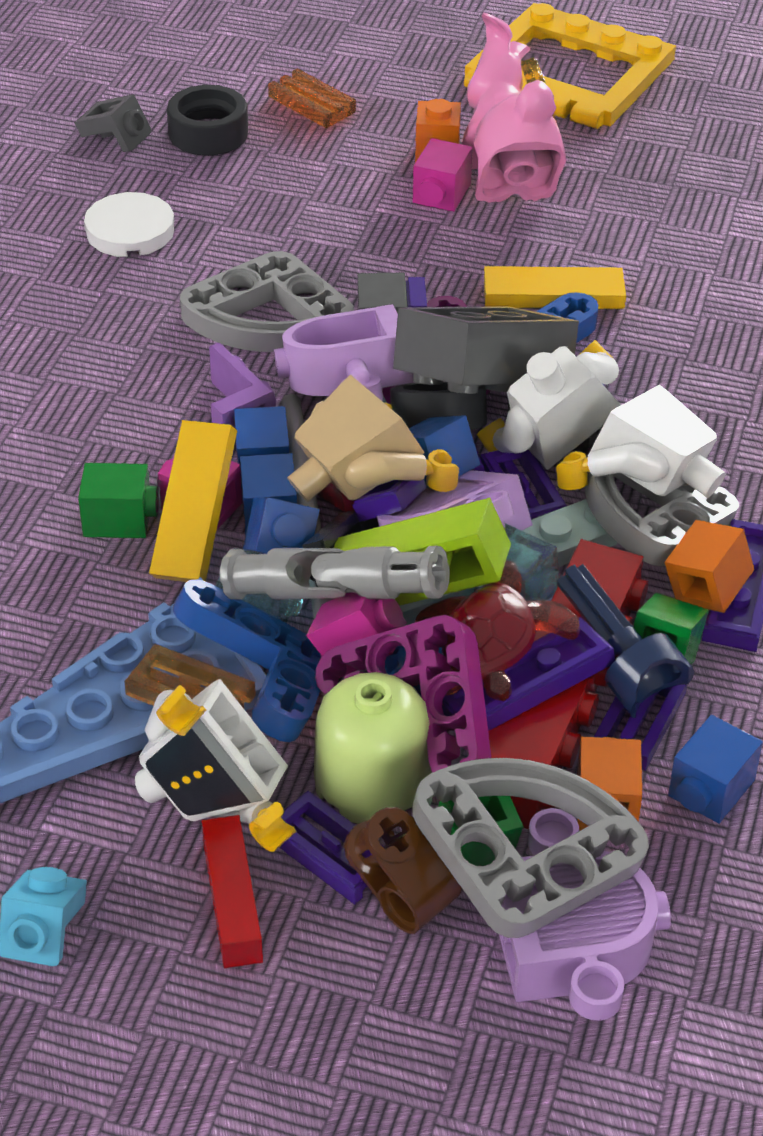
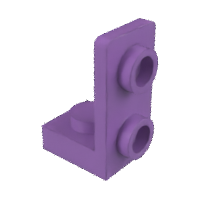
(237, 384)

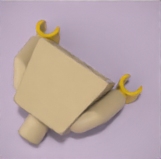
(363, 444)

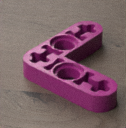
(433, 673)

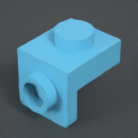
(37, 914)

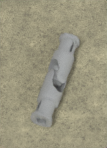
(365, 571)

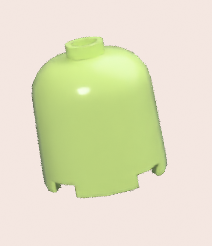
(370, 745)

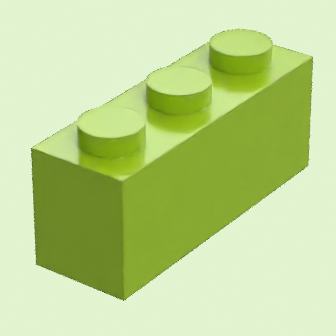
(468, 534)

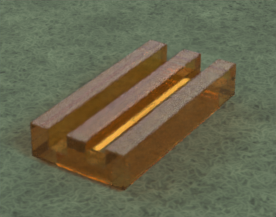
(312, 98)
(147, 683)

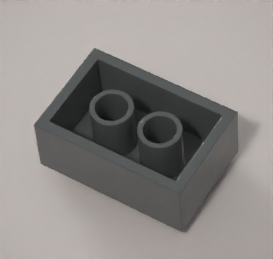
(475, 344)

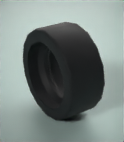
(207, 137)
(422, 401)

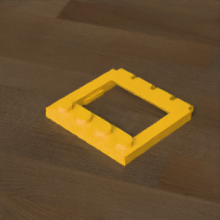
(610, 42)

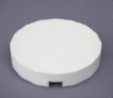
(129, 224)

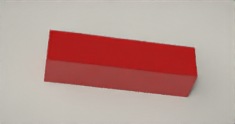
(232, 892)

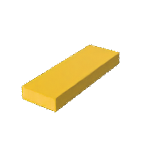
(541, 285)
(193, 501)

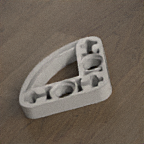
(213, 307)
(661, 530)
(509, 872)

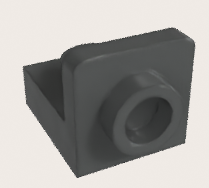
(116, 117)

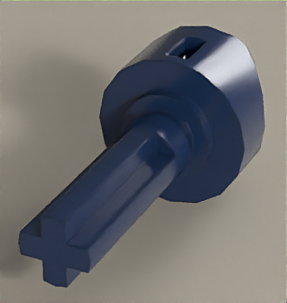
(639, 663)

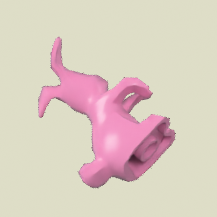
(512, 128)

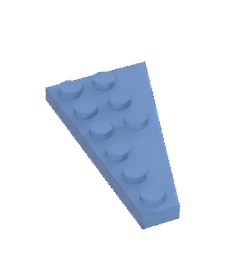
(87, 711)

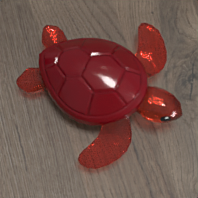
(503, 626)

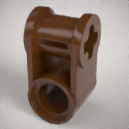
(405, 872)

